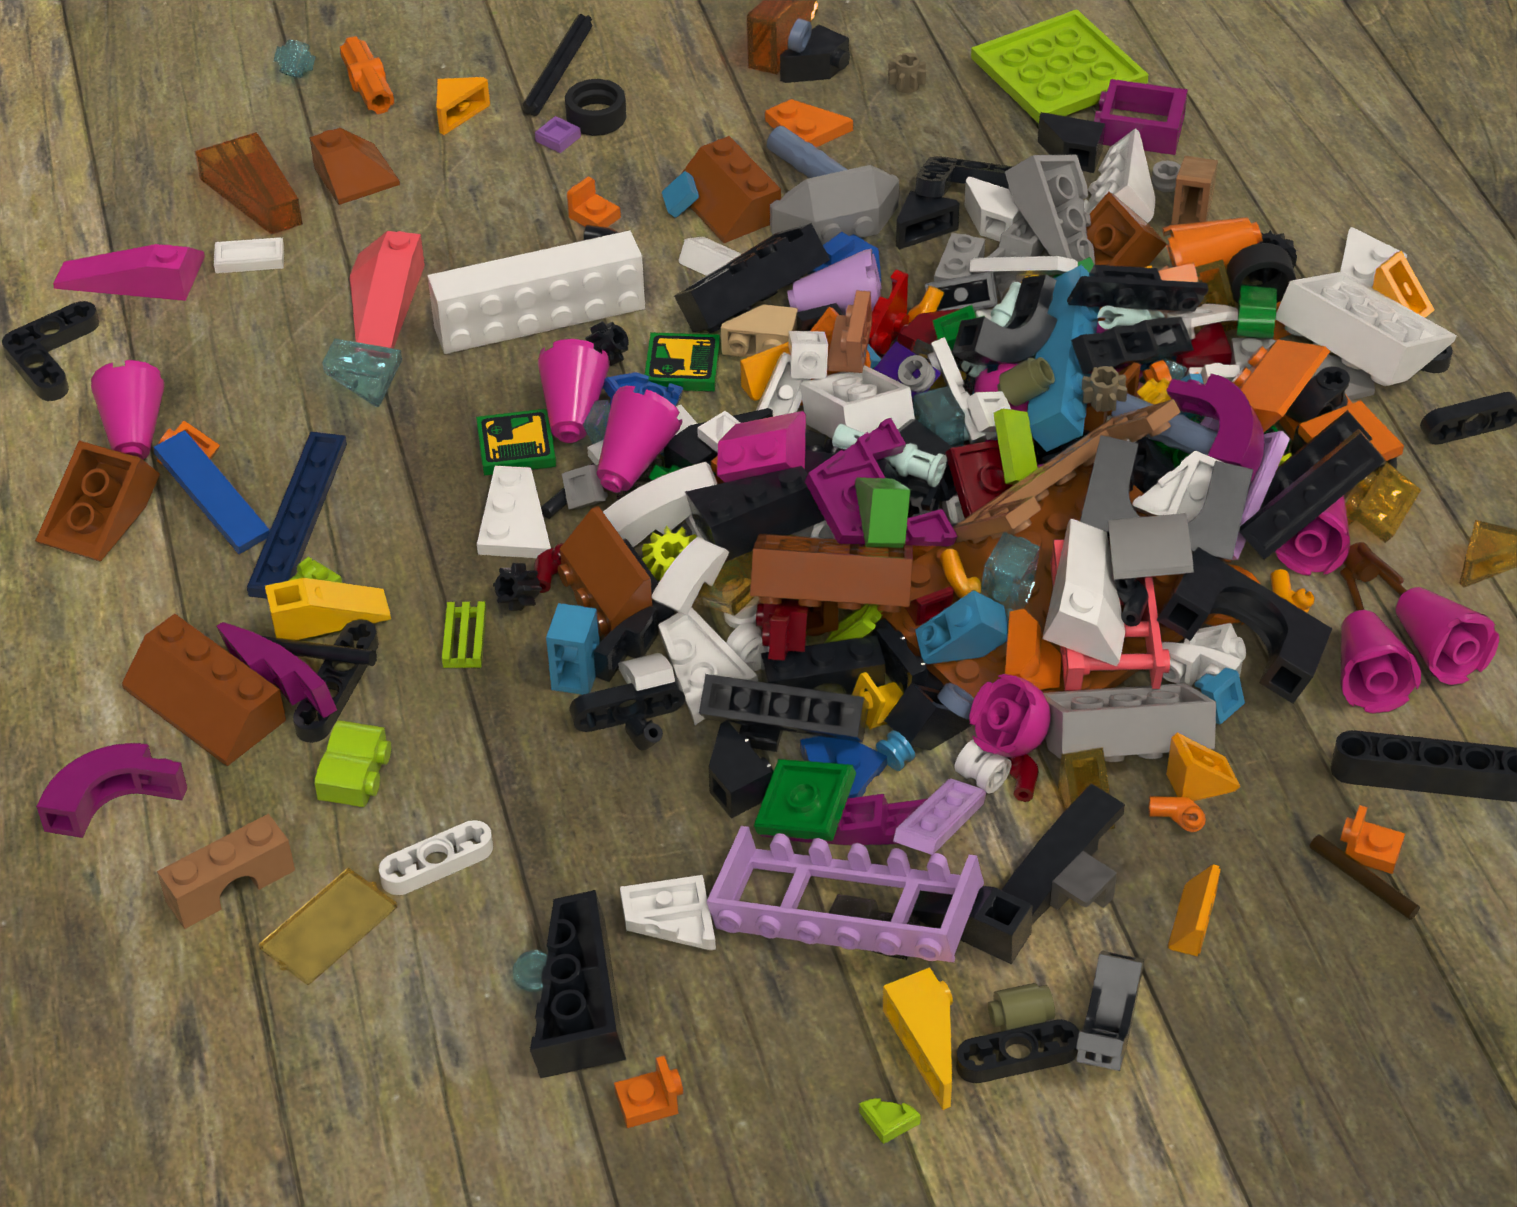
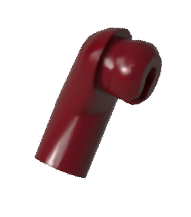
(1025, 773)

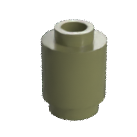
(1026, 380)
(1021, 1006)

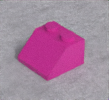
(762, 447)

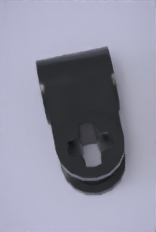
(1320, 395)

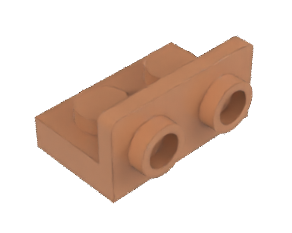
(851, 336)

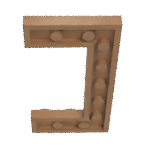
(1018, 503)

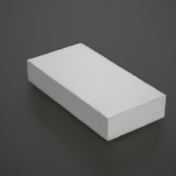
(249, 255)

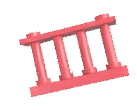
(1156, 660)

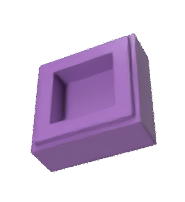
(557, 134)

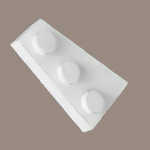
(944, 362)
(512, 516)
(698, 651)

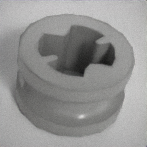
(1165, 175)
(927, 372)

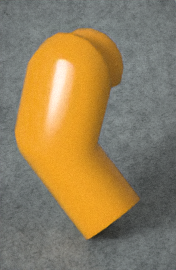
(928, 304)
(956, 575)
(1282, 587)

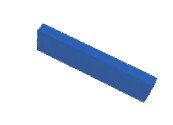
(211, 492)

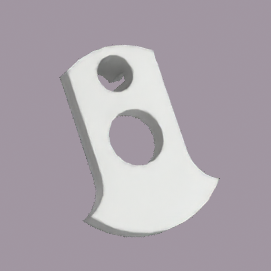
(1205, 315)

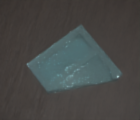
(362, 368)

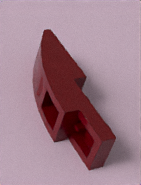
(782, 627)

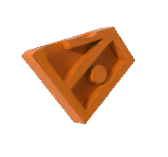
(809, 122)

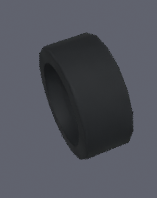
(596, 92)
(1258, 257)

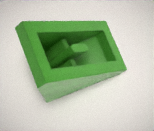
(883, 511)

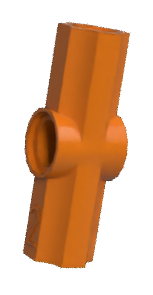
(366, 75)

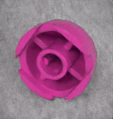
(1010, 716)

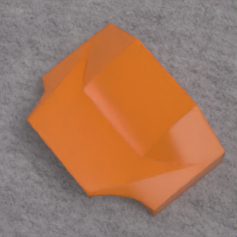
(1029, 654)

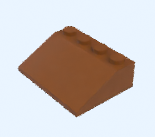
(829, 571)

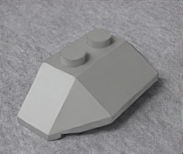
(844, 201)

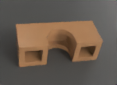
(196, 881)

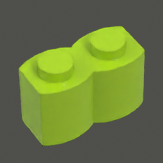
(352, 764)

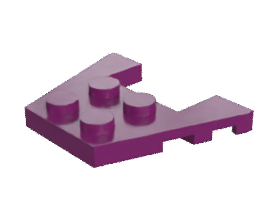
(836, 496)

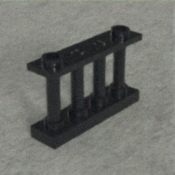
(1312, 483)

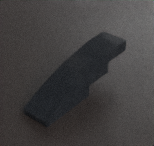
(1139, 343)
(1072, 833)

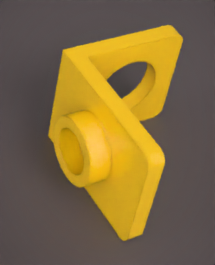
(880, 699)

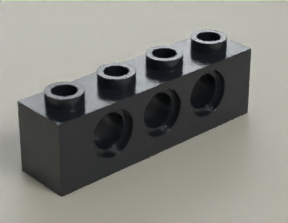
(784, 708)

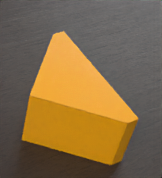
(460, 100)
(1399, 283)
(1198, 770)

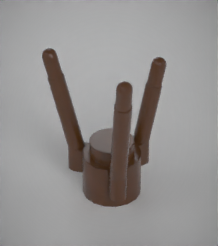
(1365, 566)

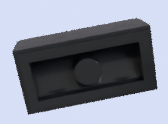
(974, 290)

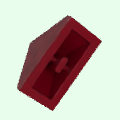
(1209, 347)

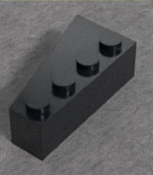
(751, 278)
(578, 999)

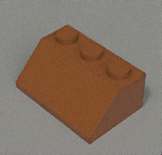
(731, 190)
(604, 572)

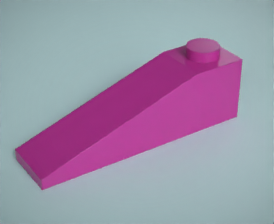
(139, 271)

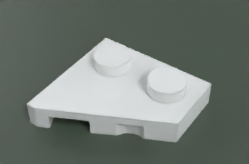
(1364, 255)
(1179, 490)
(670, 911)

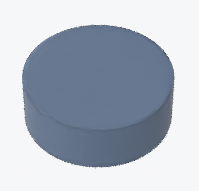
(799, 35)
(956, 700)

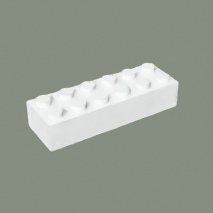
(537, 292)

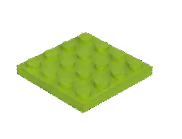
(1056, 65)

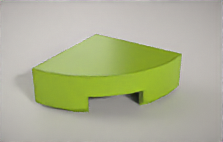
(888, 1118)

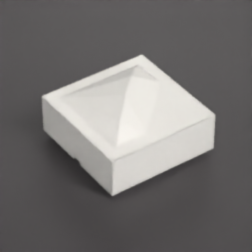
(716, 428)

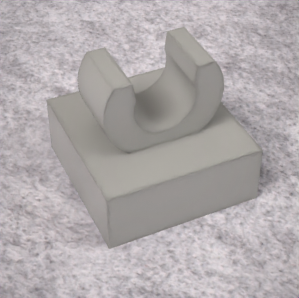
(583, 487)

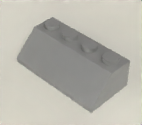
(1129, 720)

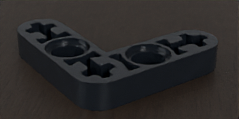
(941, 172)
(24, 350)

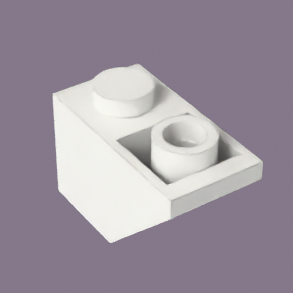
(990, 207)

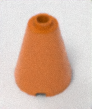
(1210, 240)

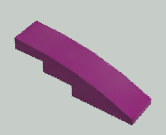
(279, 667)
(869, 821)

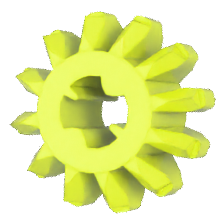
(664, 550)

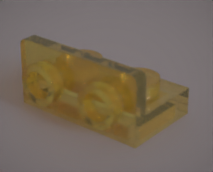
(1382, 501)

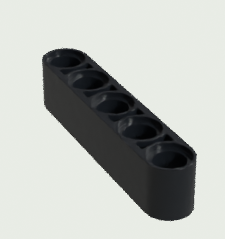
(1426, 765)

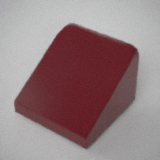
(930, 605)

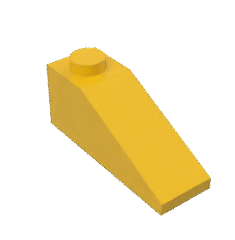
(921, 1018)

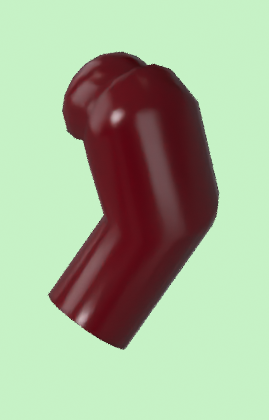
(547, 566)

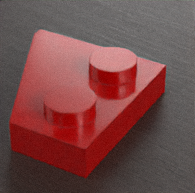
(889, 314)

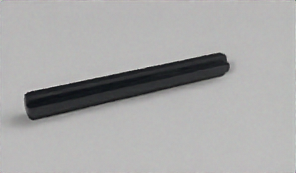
(557, 65)

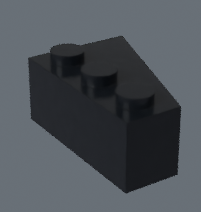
(742, 509)

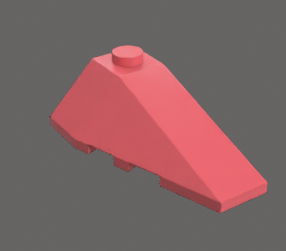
(384, 286)

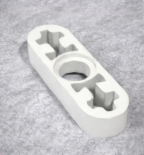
(429, 872)

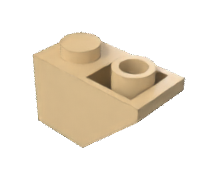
(758, 330)

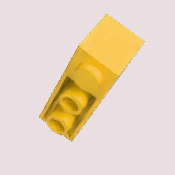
(319, 607)

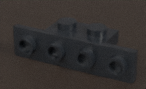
(1135, 290)

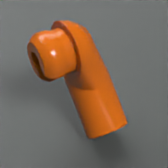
(1179, 809)

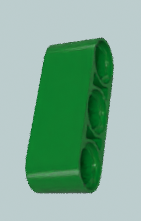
(1257, 312)

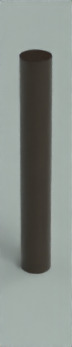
(1364, 877)

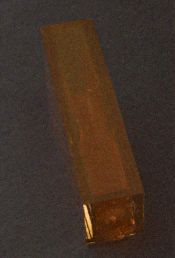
(770, 28)
(250, 181)

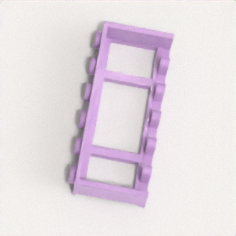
(841, 930)

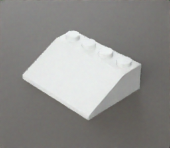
(1362, 326)

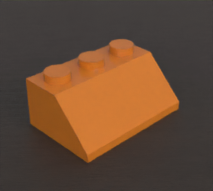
(1278, 377)

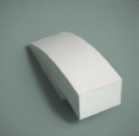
(658, 503)

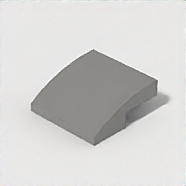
(1150, 546)

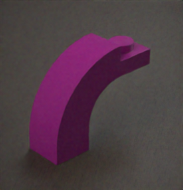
(1240, 431)
(101, 776)

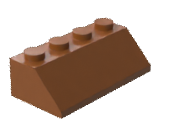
(203, 690)

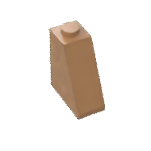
(1194, 190)

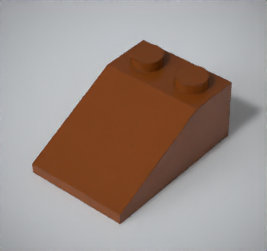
(97, 501)

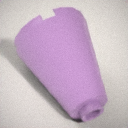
(838, 283)

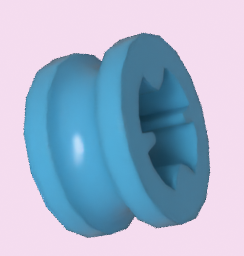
(896, 749)

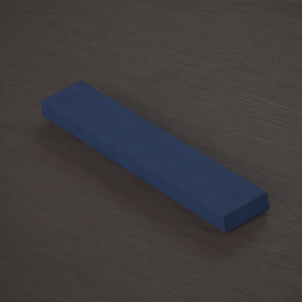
(298, 512)

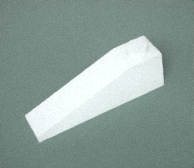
(1126, 176)
(1084, 598)

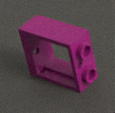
(1143, 98)

